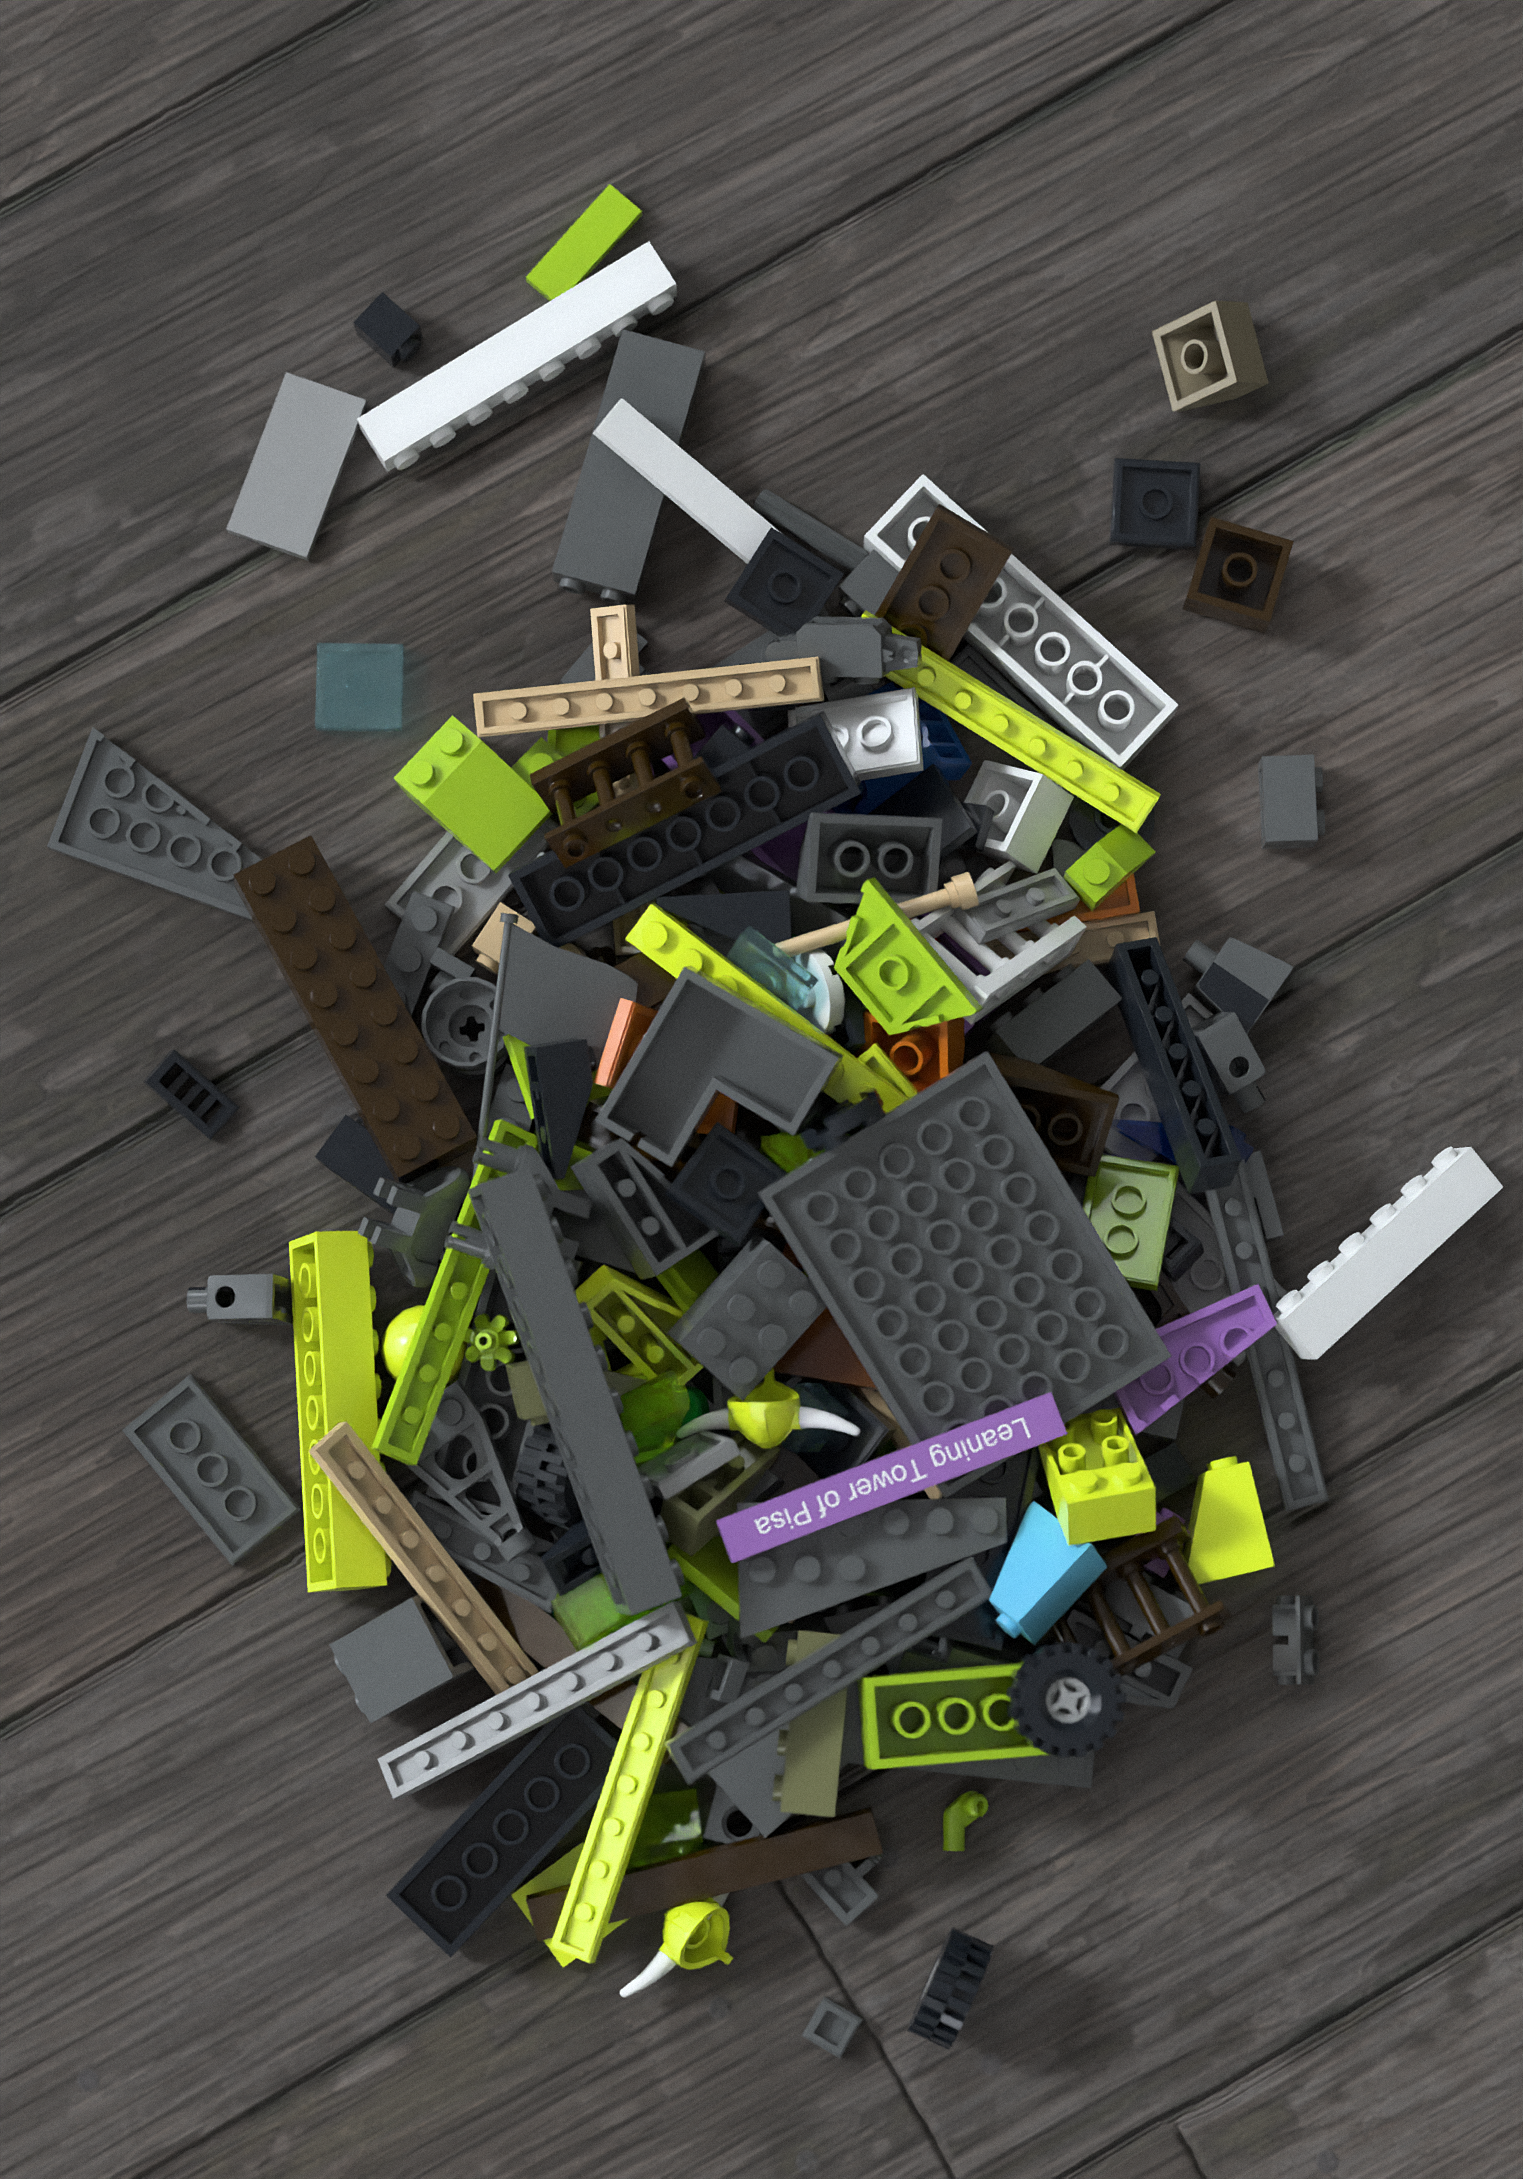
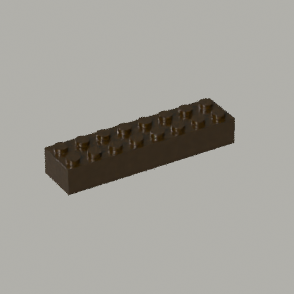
(355, 1011)

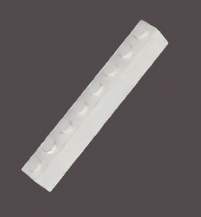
(518, 357)

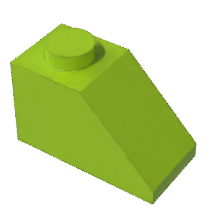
(1107, 865)

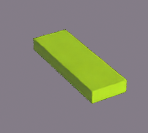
(584, 244)

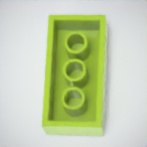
(939, 1717)

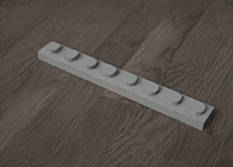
(537, 1700)

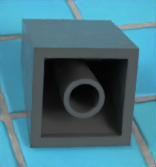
(398, 1659)

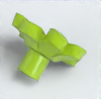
(497, 1343)

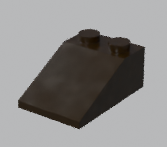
(1064, 1111)

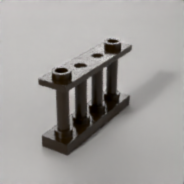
(612, 759)
(1127, 1564)

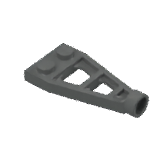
(457, 1417)

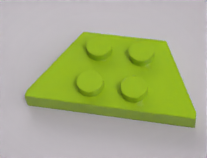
(898, 969)

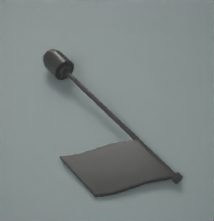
(549, 998)

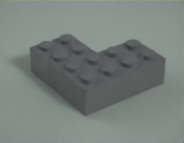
(707, 1045)

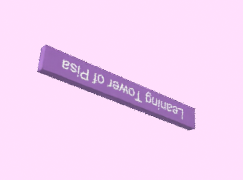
(891, 1477)

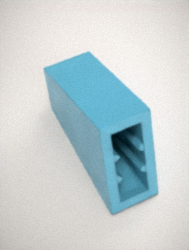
(1042, 1576)

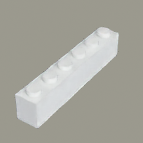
(1385, 1252)

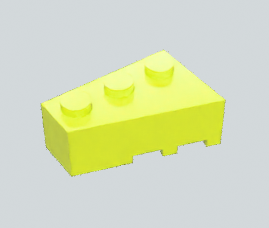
(637, 1322)

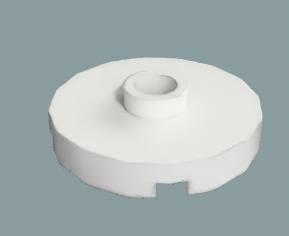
(826, 1001)

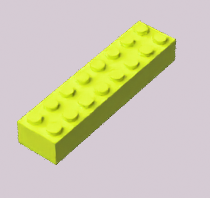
(335, 1386)

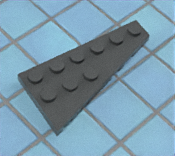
(147, 831)
(862, 1556)

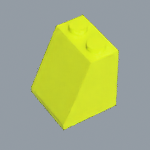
(1226, 1524)

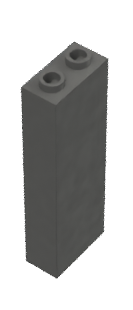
(613, 504)

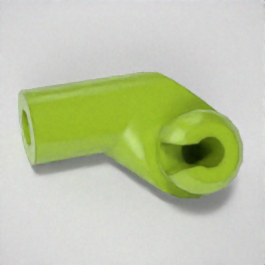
(958, 1816)

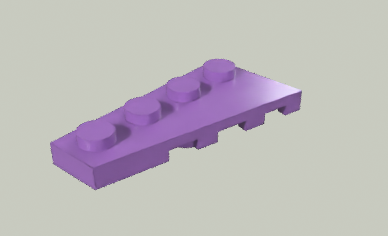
(1199, 1349)

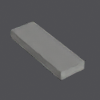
(1018, 906)

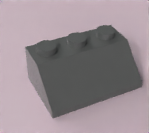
(849, 849)

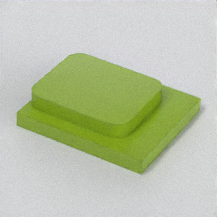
(688, 1279)

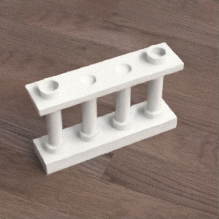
(1005, 975)

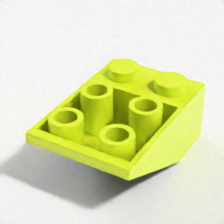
(1099, 1479)

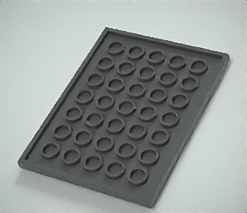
(963, 1263)

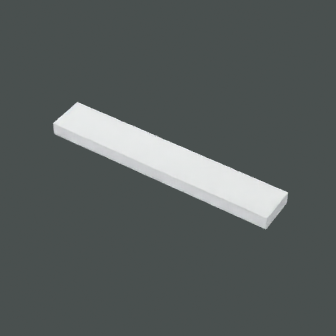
(683, 480)

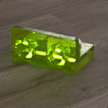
(668, 1828)

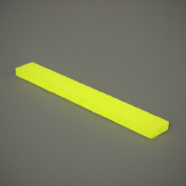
(1027, 738)
(624, 1801)

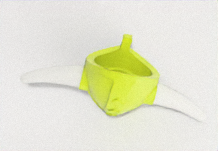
(767, 1416)
(692, 1938)

